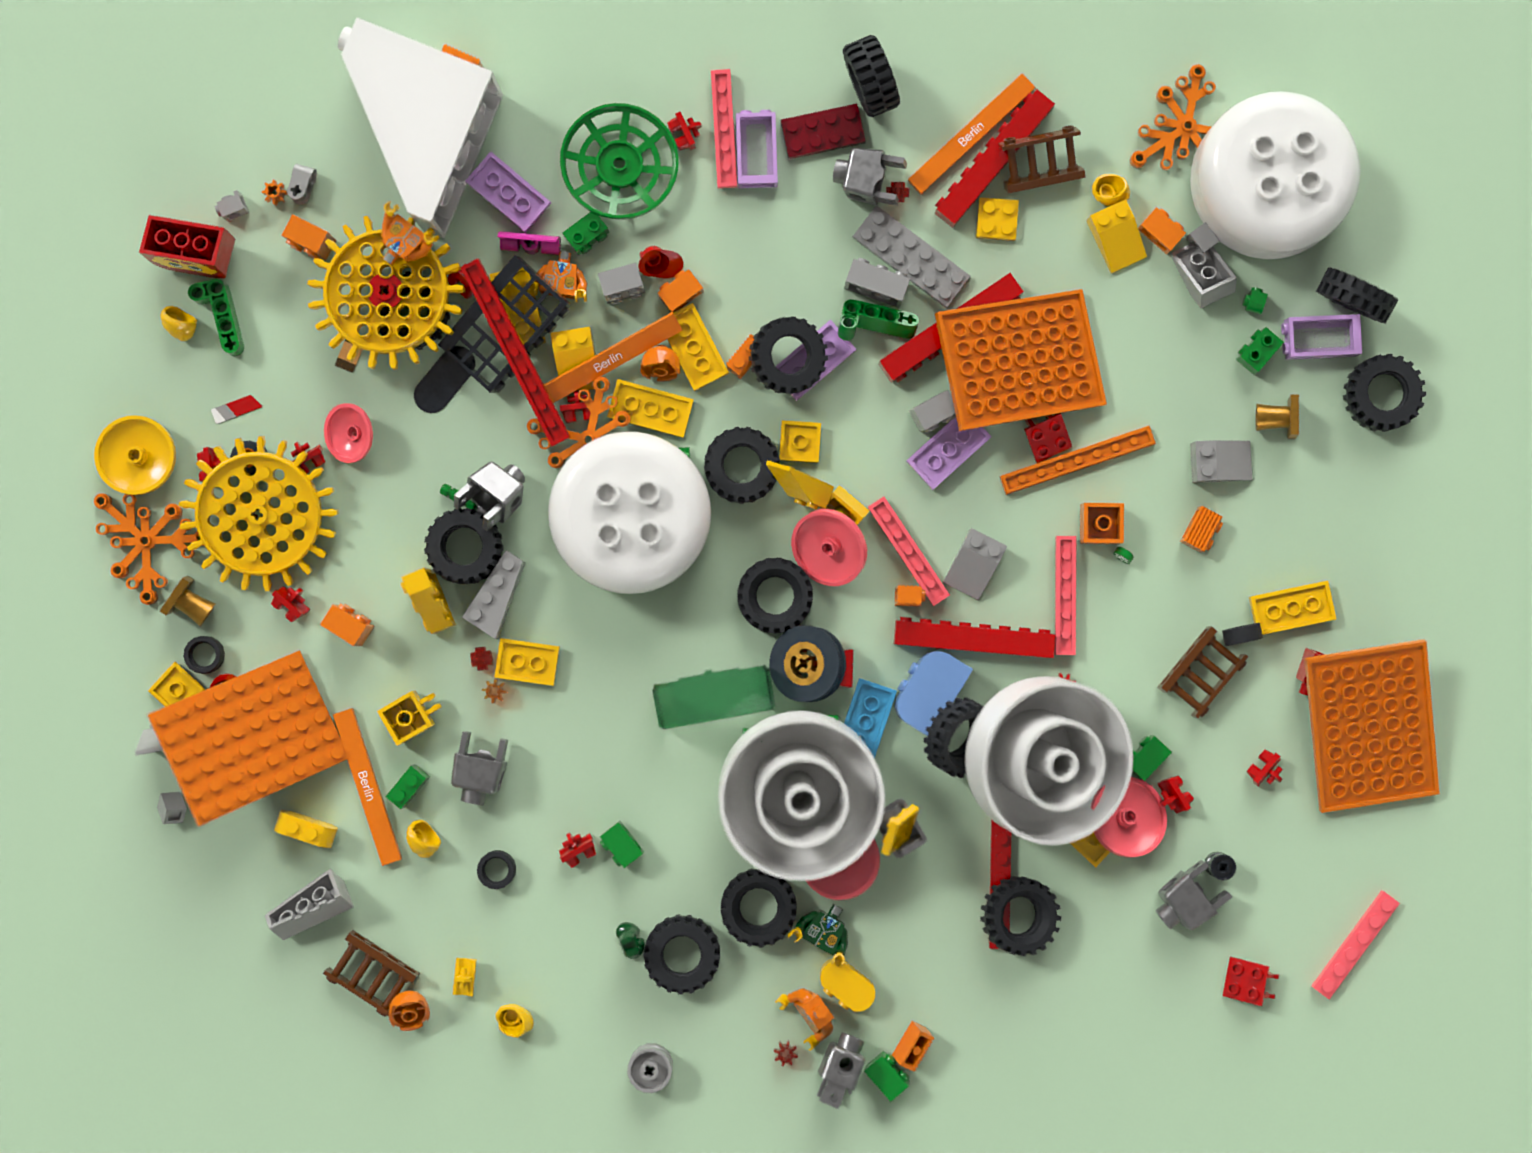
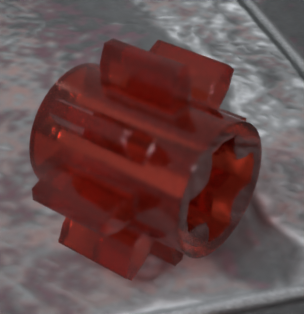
(899, 189)
(481, 658)
(789, 1057)

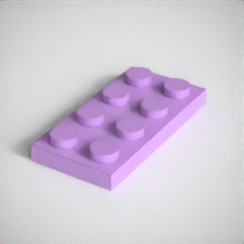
(508, 192)
(837, 352)
(946, 452)

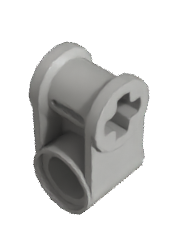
(301, 181)

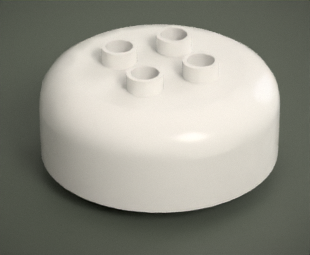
(1275, 175)
(629, 512)
(1044, 756)
(801, 796)

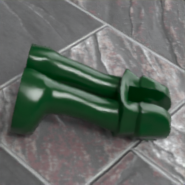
(628, 941)

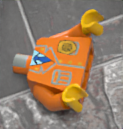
(403, 238)
(563, 277)
(813, 1011)

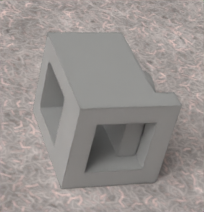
(231, 206)

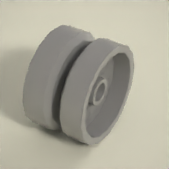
(644, 1078)

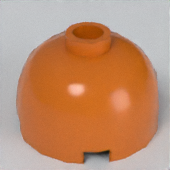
(660, 363)
(408, 1010)

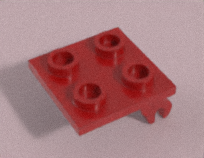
(1047, 437)
(1247, 981)

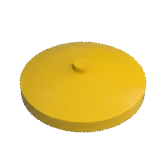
(135, 455)

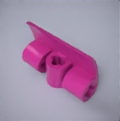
(511, 242)

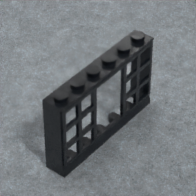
(474, 312)

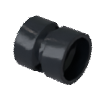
(1220, 865)

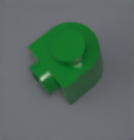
(1255, 300)

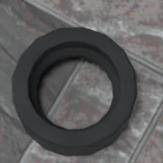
(1242, 634)
(188, 654)
(494, 884)

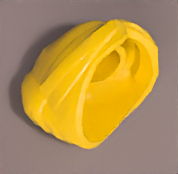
(1110, 189)
(178, 323)
(422, 839)
(514, 1020)

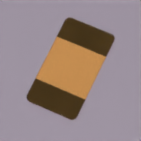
(342, 362)

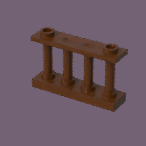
(1052, 175)
(1195, 653)
(372, 953)

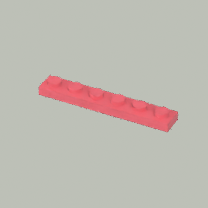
(724, 128)
(908, 551)
(1065, 595)
(1355, 944)

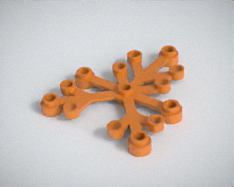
(1166, 138)
(595, 407)
(127, 524)

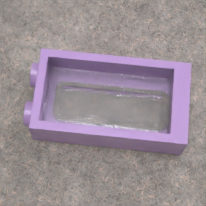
(756, 149)
(1322, 337)

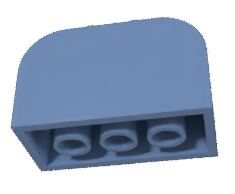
(929, 686)

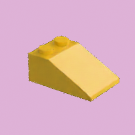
(1117, 236)
(573, 348)
(801, 487)
(847, 504)

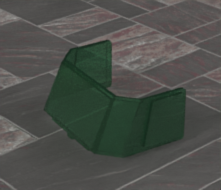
(713, 696)

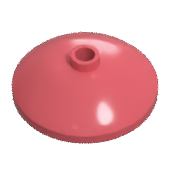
(348, 433)

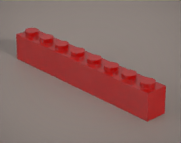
(993, 160)
(928, 343)
(974, 638)

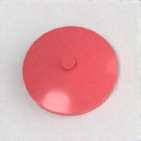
(829, 547)
(1137, 822)
(851, 880)

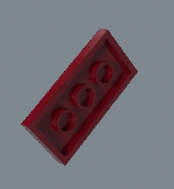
(823, 131)

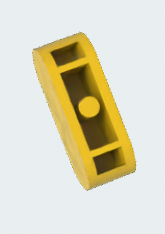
(305, 828)
(847, 985)

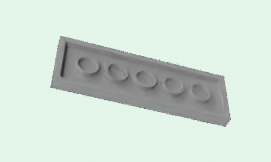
(911, 255)

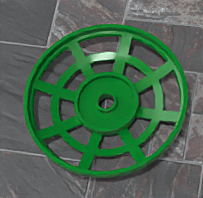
(623, 151)

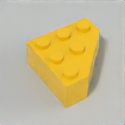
(428, 600)

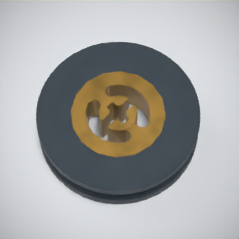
(823, 674)

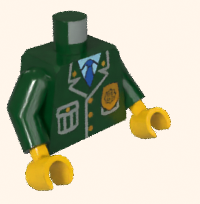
(824, 932)

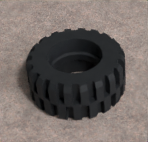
(871, 76)
(438, 538)

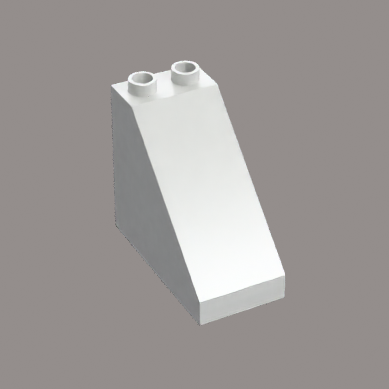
(425, 114)

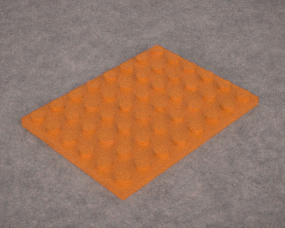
(1020, 359)
(1372, 725)
(247, 737)

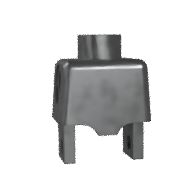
(864, 175)
(494, 491)
(478, 772)
(917, 836)
(1186, 900)
(839, 1078)

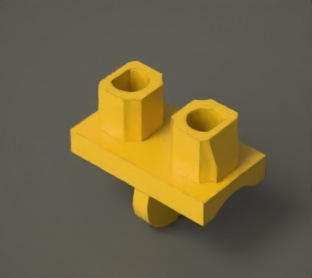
(464, 976)

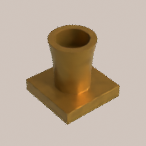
(1279, 416)
(188, 602)

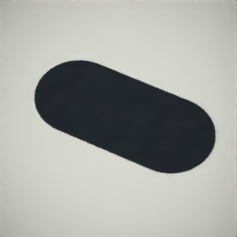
(442, 382)

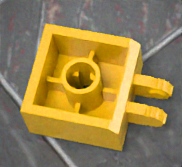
(420, 717)

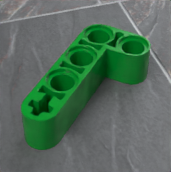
(221, 318)
(875, 318)

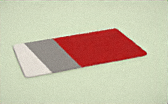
(235, 408)

